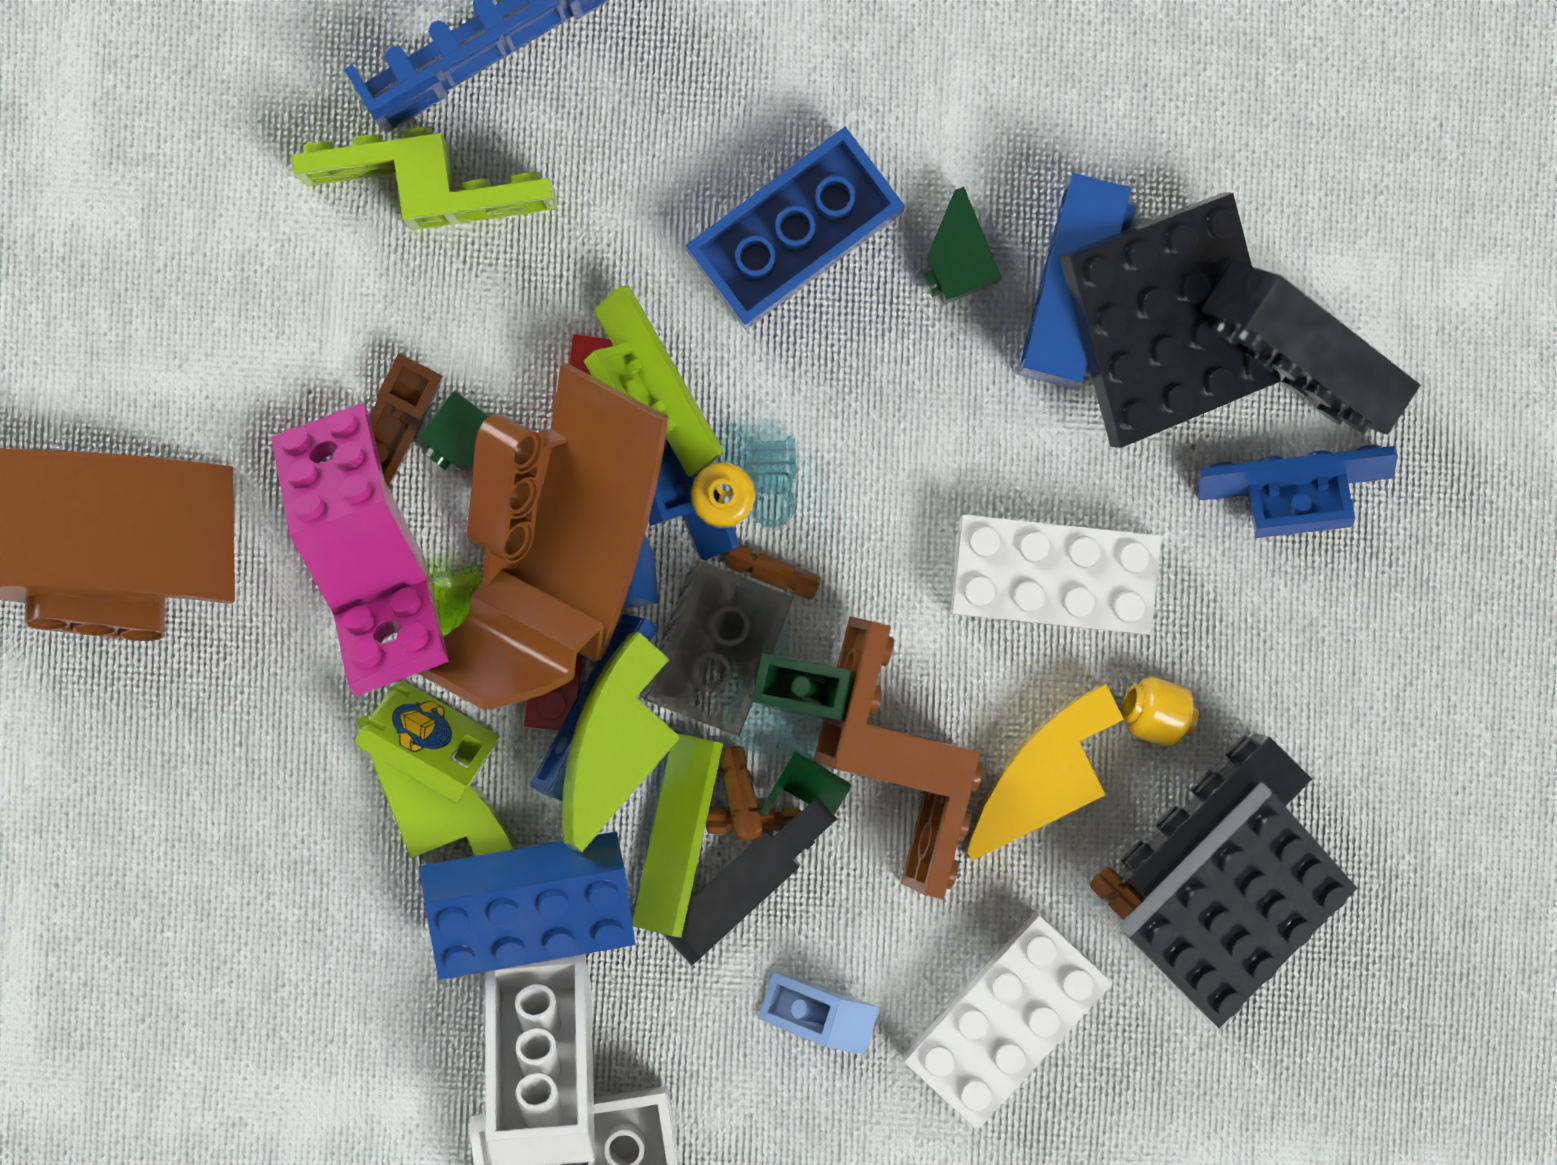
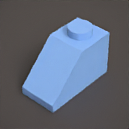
(819, 1013)

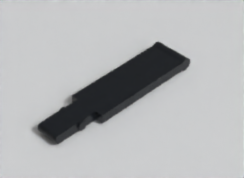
(748, 881)

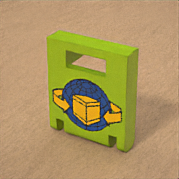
(422, 735)

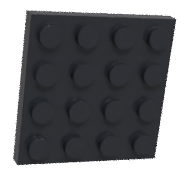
(1143, 321)
(1239, 906)

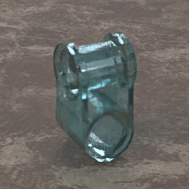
(772, 476)

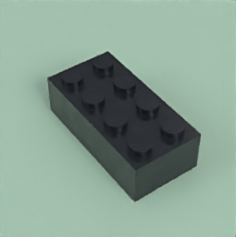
(1309, 349)
(1216, 796)

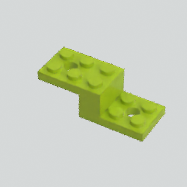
(424, 179)

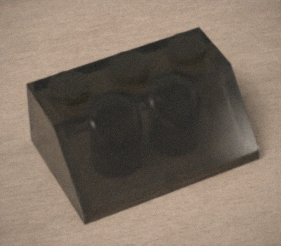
(716, 646)

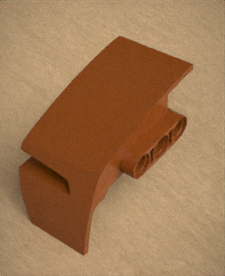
(111, 536)
(559, 540)

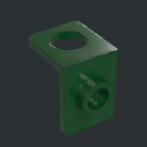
(807, 781)

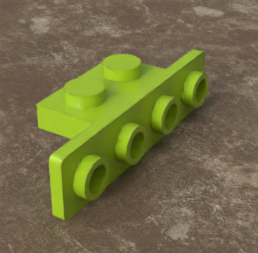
(645, 372)

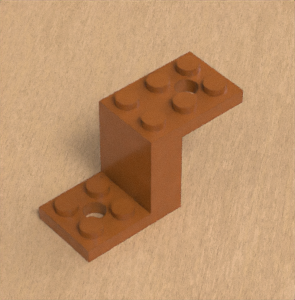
(936, 767)

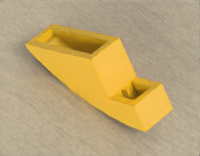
(1045, 775)

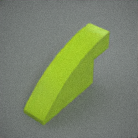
(613, 742)
(432, 820)

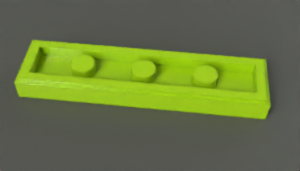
(677, 835)

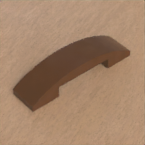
(401, 411)

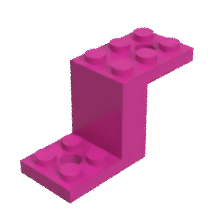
(359, 549)

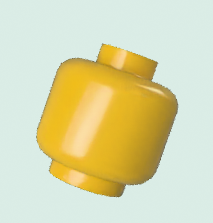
(715, 512)
(1159, 711)

